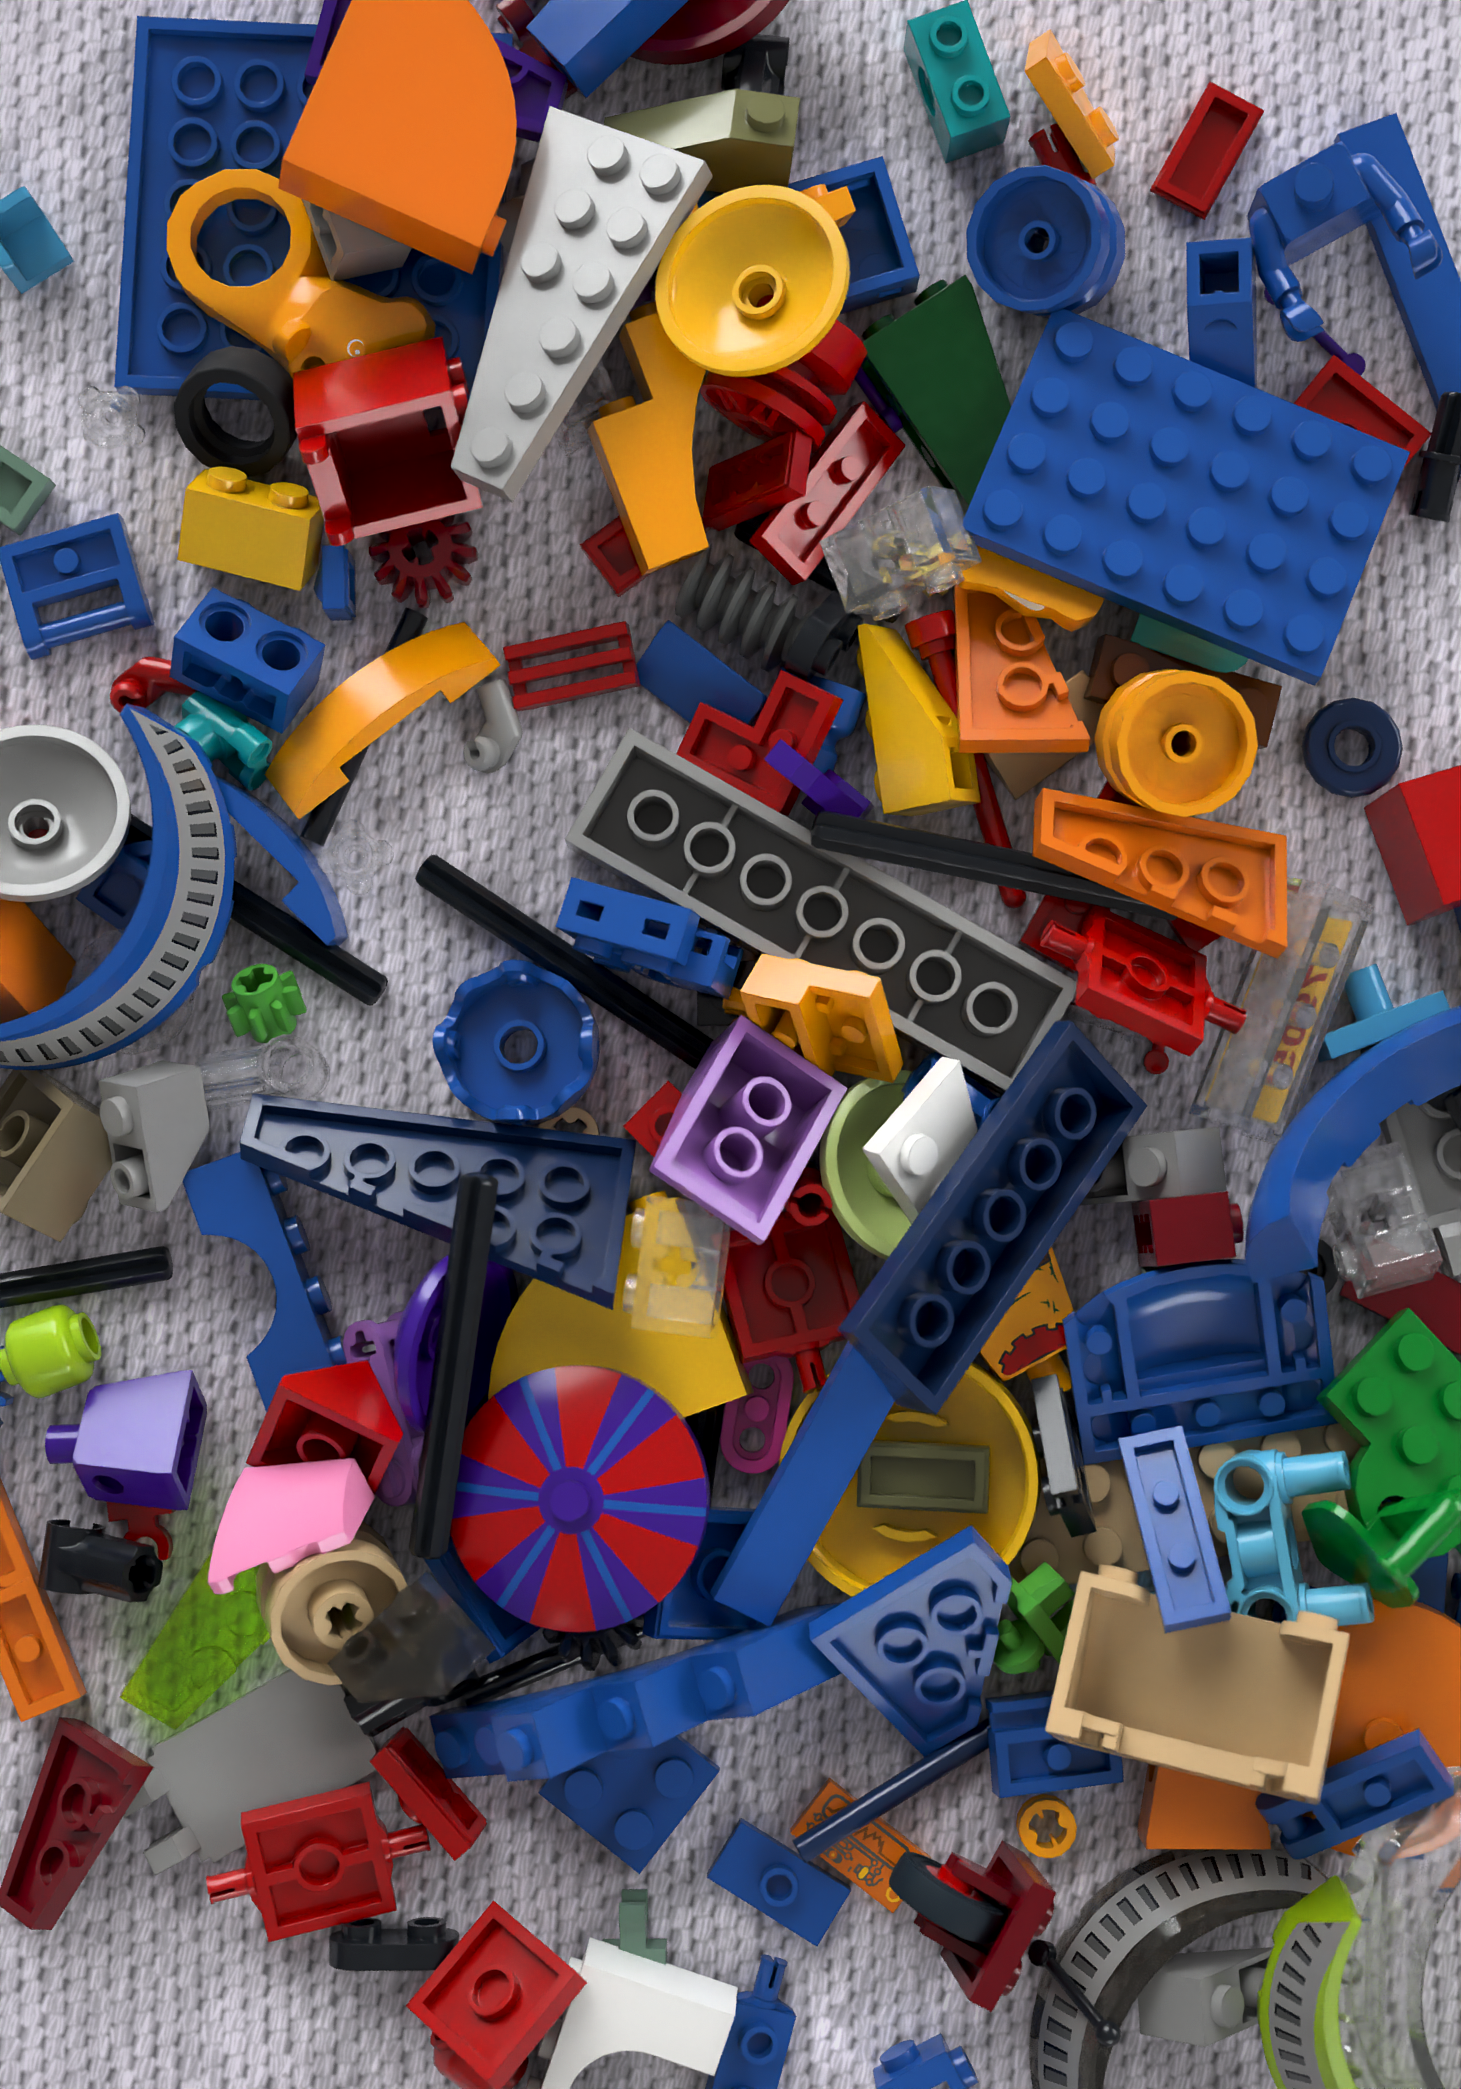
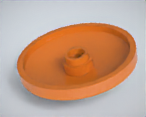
(1396, 1680)

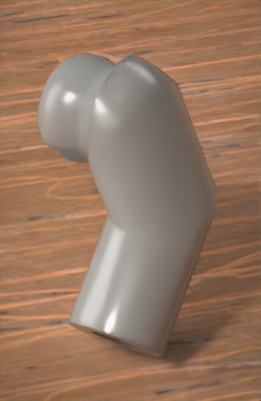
(499, 733)

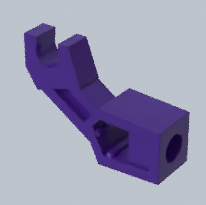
(822, 790)

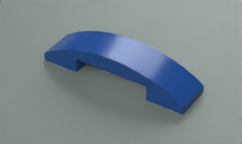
(313, 896)

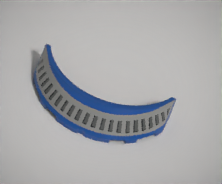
(172, 928)

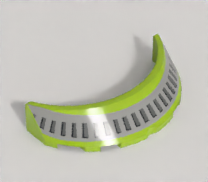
(1303, 1989)

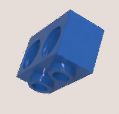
(246, 660)

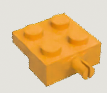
(823, 1015)

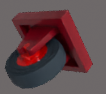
(978, 1915)

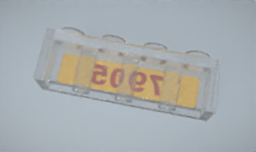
(1289, 1001)

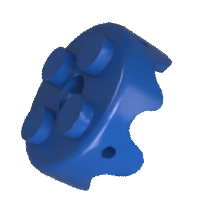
(482, 1019)

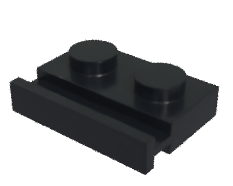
(1059, 1443)

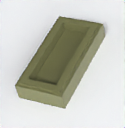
(925, 1476)

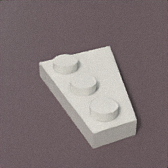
(924, 1137)

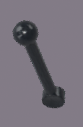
(1043, 1954)

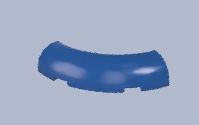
(1335, 1131)

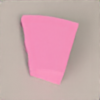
(287, 1515)

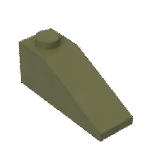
(737, 132)

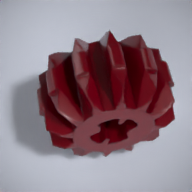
(447, 556)

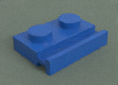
(1032, 1760)

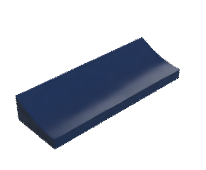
(992, 1219)

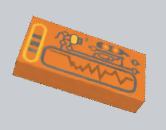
(865, 1855)

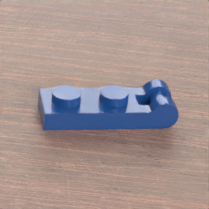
(1361, 1795)

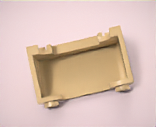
(1211, 1701)

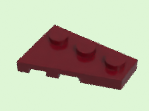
(70, 1817)

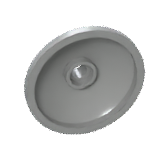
(73, 792)

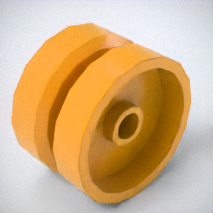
(1212, 741)

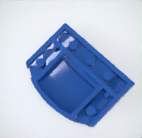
(1199, 1353)

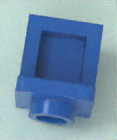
(924, 2066)

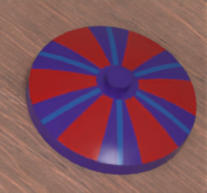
(579, 1498)

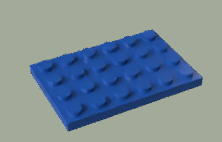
(1184, 495)

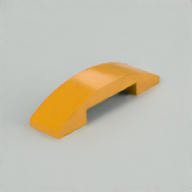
(371, 704)

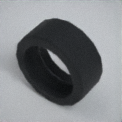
(207, 439)

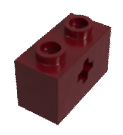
(1186, 1229)

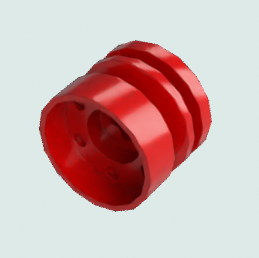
(791, 395)

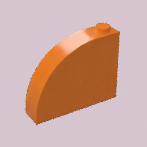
(410, 128)

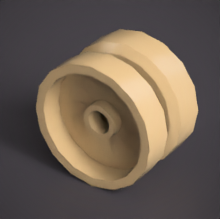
(327, 1601)

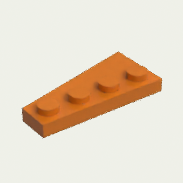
(1185, 866)

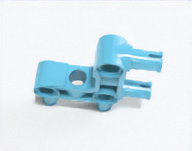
(1264, 1537)

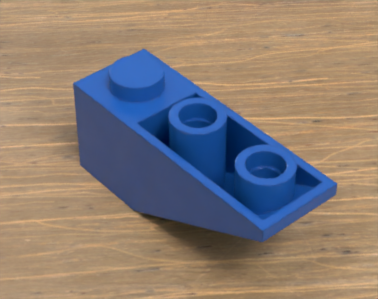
(1223, 307)

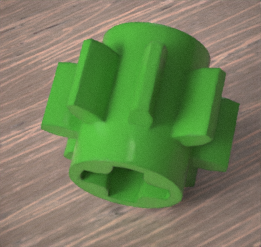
(263, 1003)

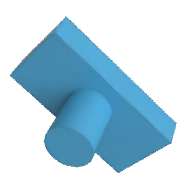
(1375, 1014)

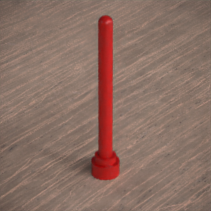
(935, 641)

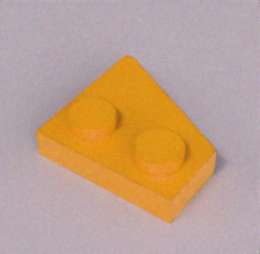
(1062, 91)

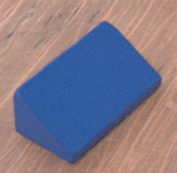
(687, 673)

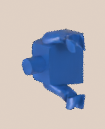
(1319, 205)

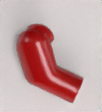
(145, 684)

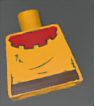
(1033, 1329)

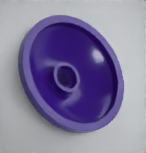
(418, 1339)

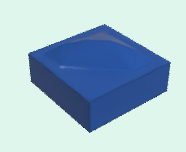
(336, 583)

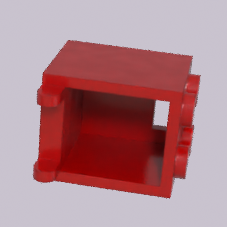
(371, 442)

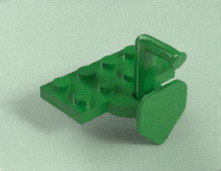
(1406, 1416)

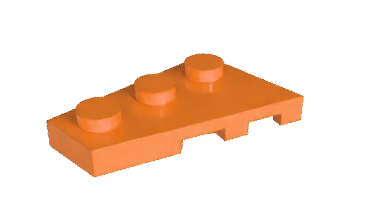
(1007, 682)

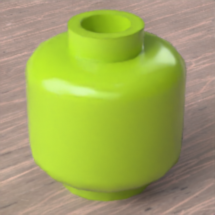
(50, 1351)

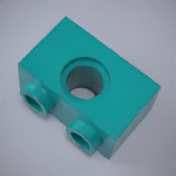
(956, 81)

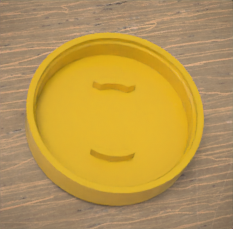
(871, 1543)

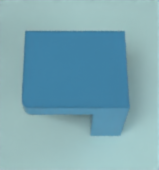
(28, 242)

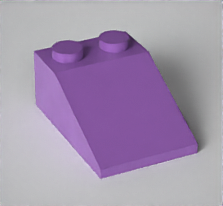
(746, 1128)

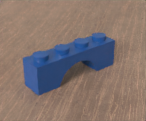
(245, 1205)

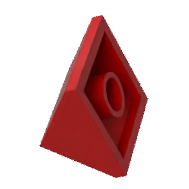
(1421, 842)
(329, 1417)

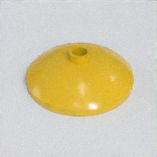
(735, 254)

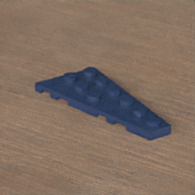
(556, 1194)

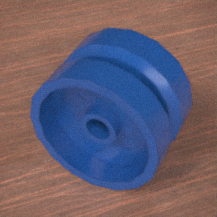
(1037, 207)

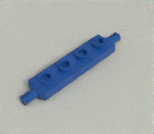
(758, 2034)

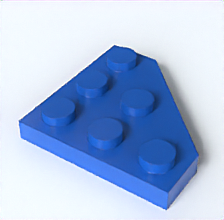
(923, 1638)

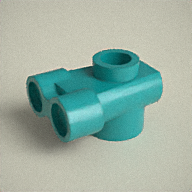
(228, 737)

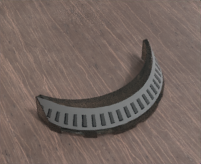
(1135, 1930)

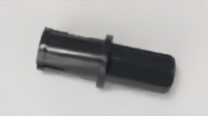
(1440, 463)

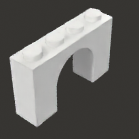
(640, 2009)

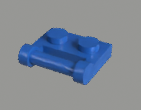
(69, 566)

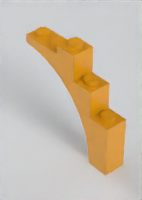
(649, 444)

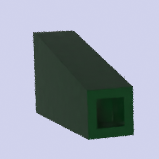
(941, 382)

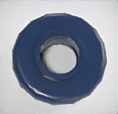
(1383, 746)

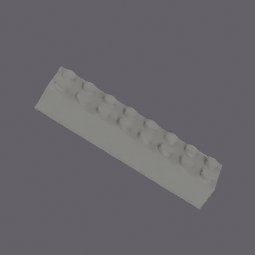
(779, 896)

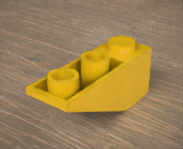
(911, 731)

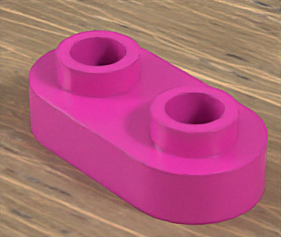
(764, 1410)

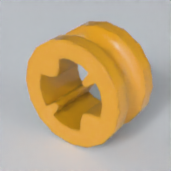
(1063, 1816)

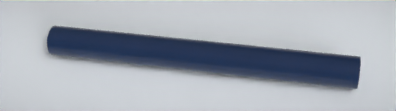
(892, 1792)

